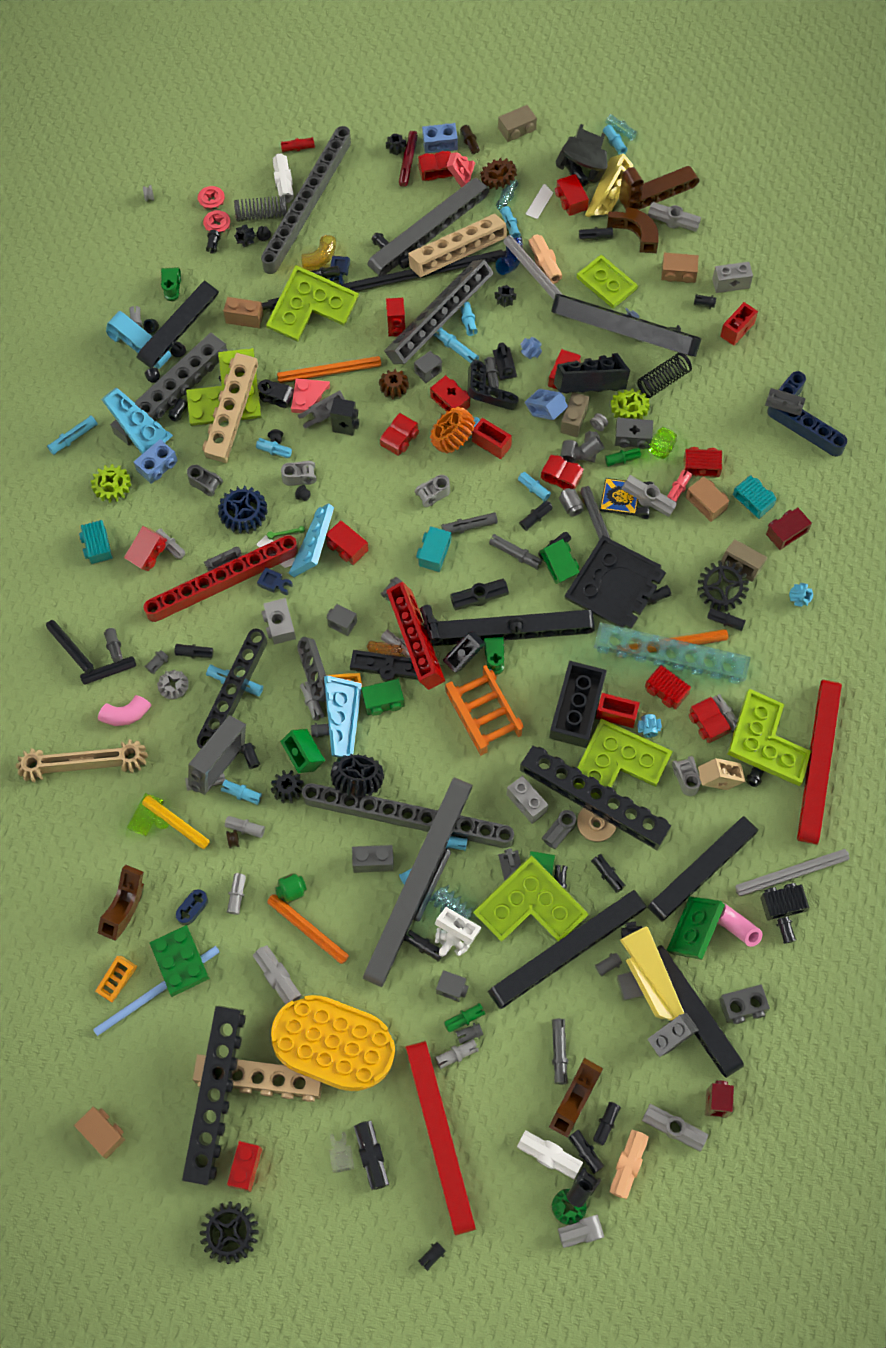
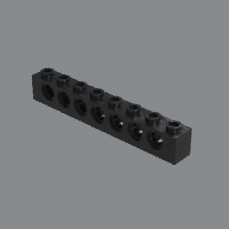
(599, 807)
(193, 1170)

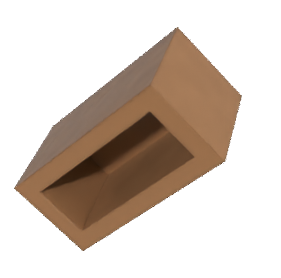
(679, 267)
(243, 312)
(707, 498)
(100, 1132)

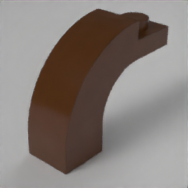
(638, 223)
(122, 908)
(575, 1097)

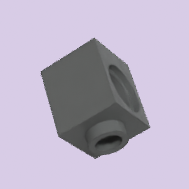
(428, 366)
(341, 619)
(452, 986)

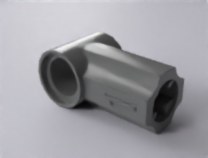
(592, 444)
(558, 830)

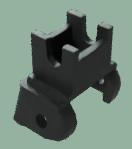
(585, 151)

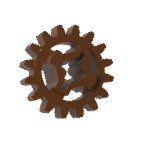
(498, 173)

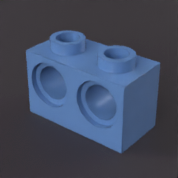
(440, 138)
(546, 404)
(153, 459)

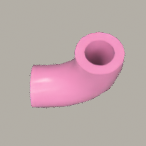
(124, 715)
(740, 926)

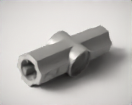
(674, 216)
(641, 491)
(276, 975)
(688, 1134)

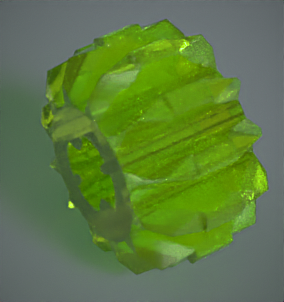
(663, 443)

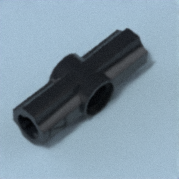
(490, 590)
(371, 1155)

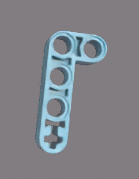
(132, 334)

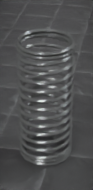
(283, 209)

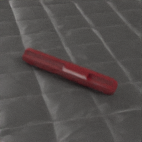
(408, 158)

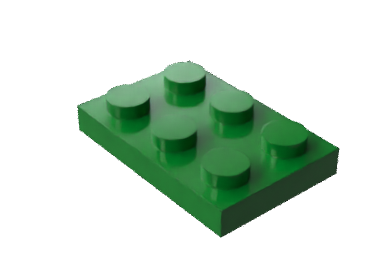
(695, 927)
(179, 960)

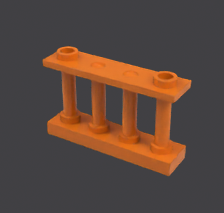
(473, 725)

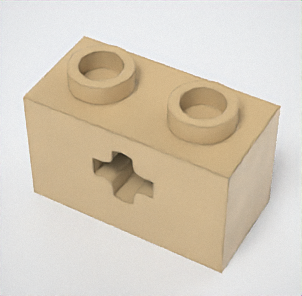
(721, 774)

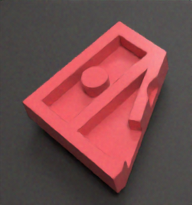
(460, 168)
(307, 394)

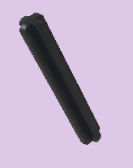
(69, 646)

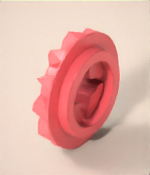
(209, 192)
(219, 216)

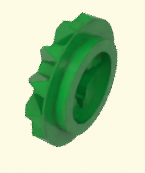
(558, 1208)

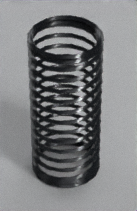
(646, 382)

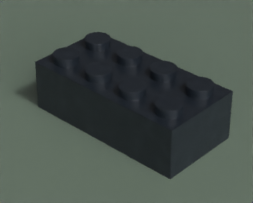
(577, 704)

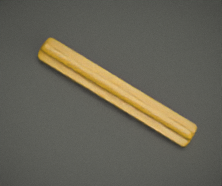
(175, 822)

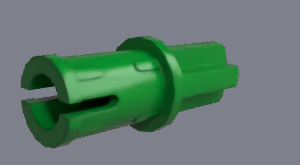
(622, 457)
(464, 1018)

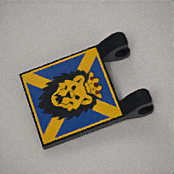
(619, 501)

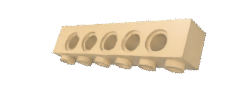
(457, 245)
(221, 451)
(270, 1071)

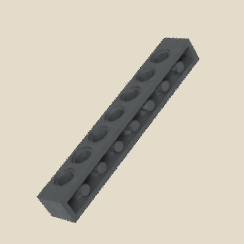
(438, 312)
(173, 380)

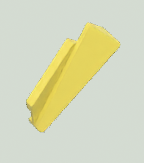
(608, 187)
(651, 974)

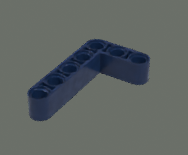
(816, 426)

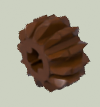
(393, 383)

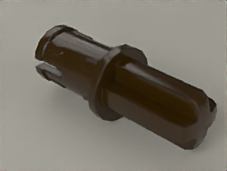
(470, 139)

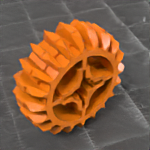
(452, 430)

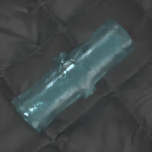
(629, 133)
(507, 194)

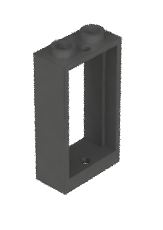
(216, 755)

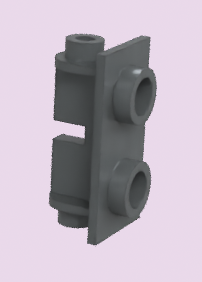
(785, 401)
(223, 558)
(509, 862)

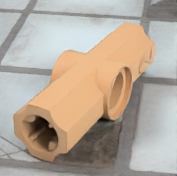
(545, 258)
(629, 1164)

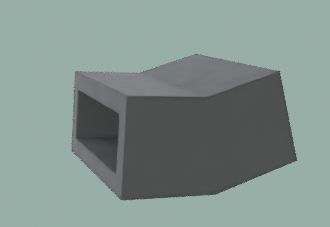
(628, 986)

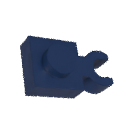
(343, 263)
(273, 580)

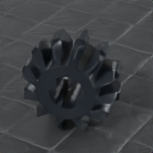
(284, 781)

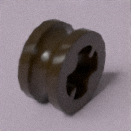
(232, 838)

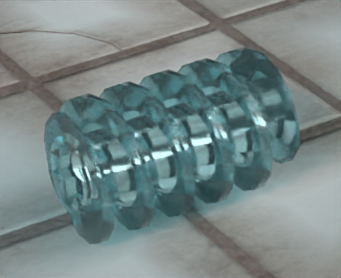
(445, 899)

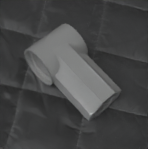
(583, 1231)

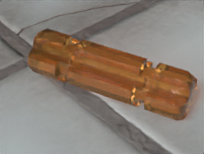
(384, 648)

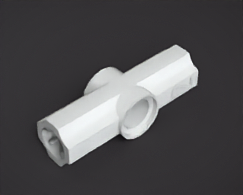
(283, 177)
(549, 1154)

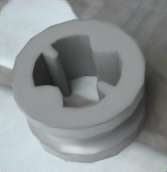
(148, 193)
(599, 422)

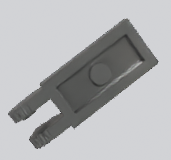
(321, 409)

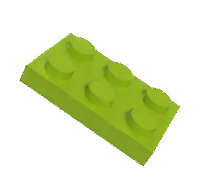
(607, 281)

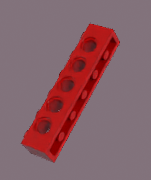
(415, 636)

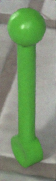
(271, 535)

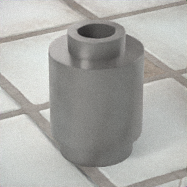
(571, 502)

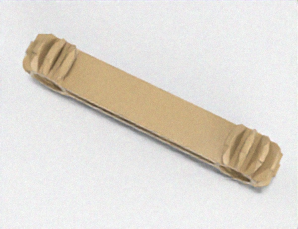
(81, 760)

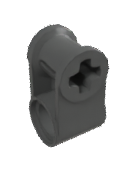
(206, 481)

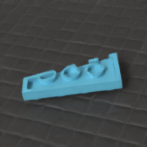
(135, 422)
(313, 542)
(342, 711)

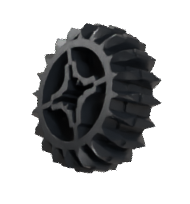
(714, 587)
(357, 775)
(235, 1223)

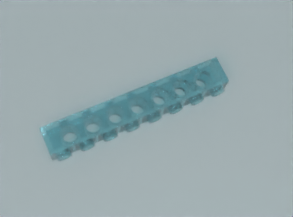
(738, 662)

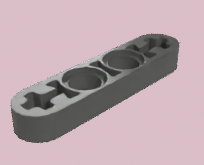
(307, 649)

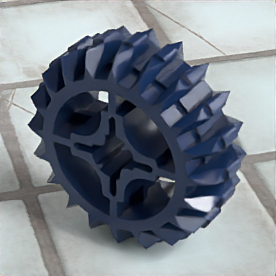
(245, 515)

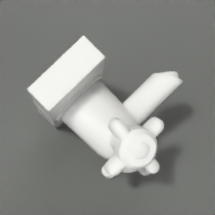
(457, 929)

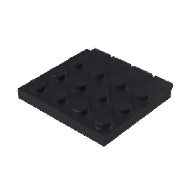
(615, 583)

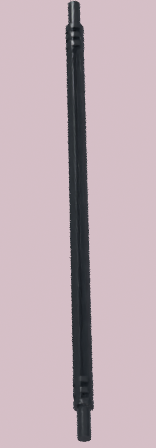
(406, 275)

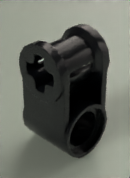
(276, 394)
(582, 1188)

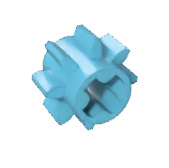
(801, 594)
(649, 725)

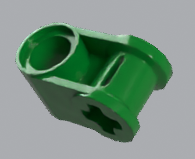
(171, 282)
(494, 653)

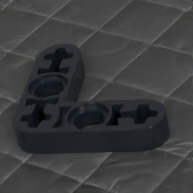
(503, 398)

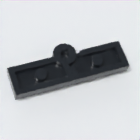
(386, 665)

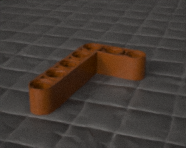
(638, 195)

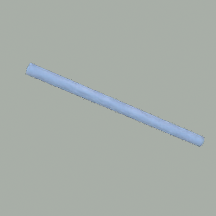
(144, 998)

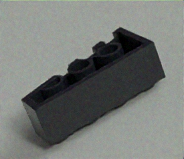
(592, 375)

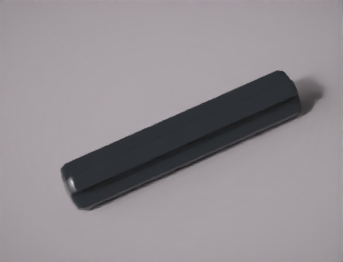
(108, 670)

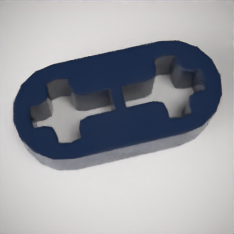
(195, 910)

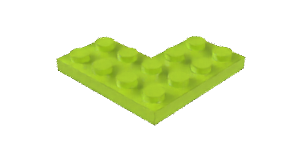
(308, 294)
(205, 400)
(757, 743)
(619, 750)
(529, 892)

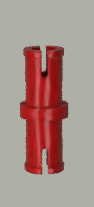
(297, 144)

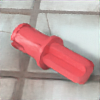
(679, 485)

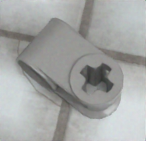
(299, 473)
(431, 493)
(687, 772)

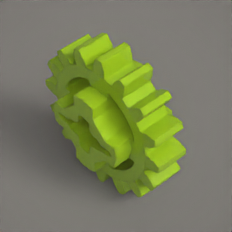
(630, 404)
(108, 481)

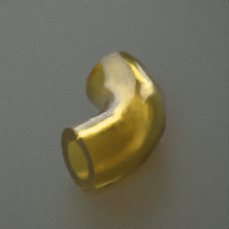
(322, 255)

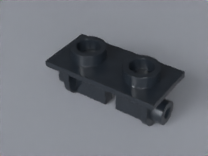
(504, 362)

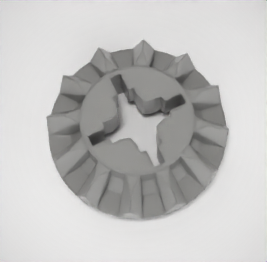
(169, 691)

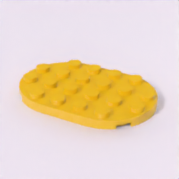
(332, 1043)

